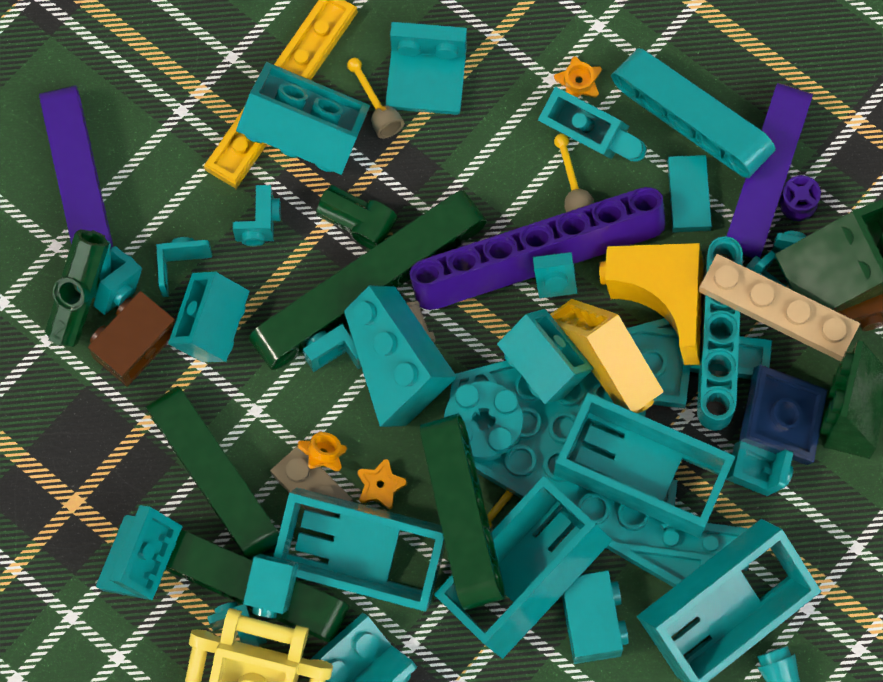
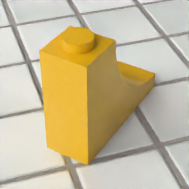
(663, 280)
(611, 352)

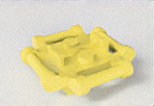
(250, 663)

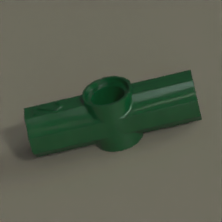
(82, 269)

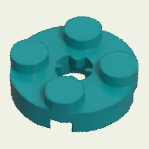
(501, 406)

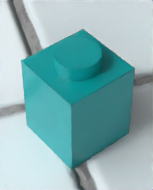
(270, 585)

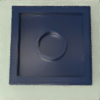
(783, 414)

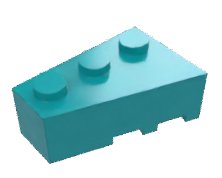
(395, 355)

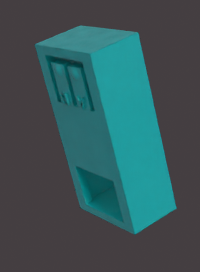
(642, 462)
(360, 550)
(529, 570)
(727, 605)

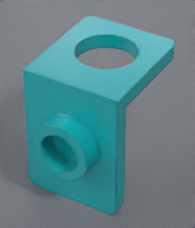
(180, 249)

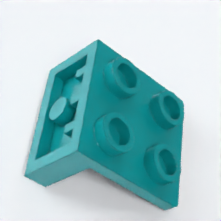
(426, 68)
(139, 554)
(365, 655)

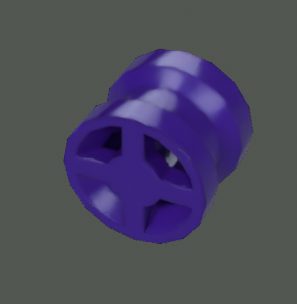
(802, 189)

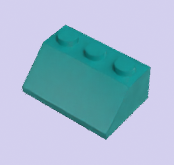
(302, 118)

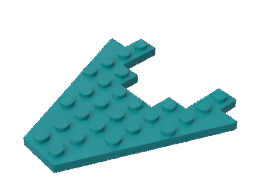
(635, 536)

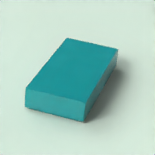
(689, 193)

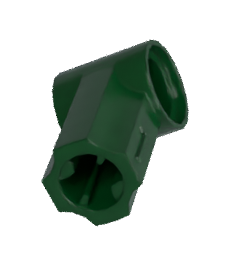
(365, 221)

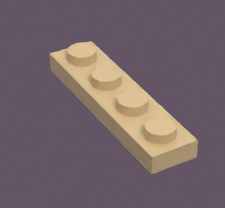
(778, 307)

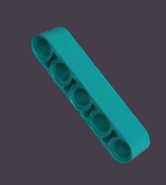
(693, 113)
(719, 351)

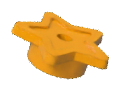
(584, 71)
(325, 442)
(382, 495)

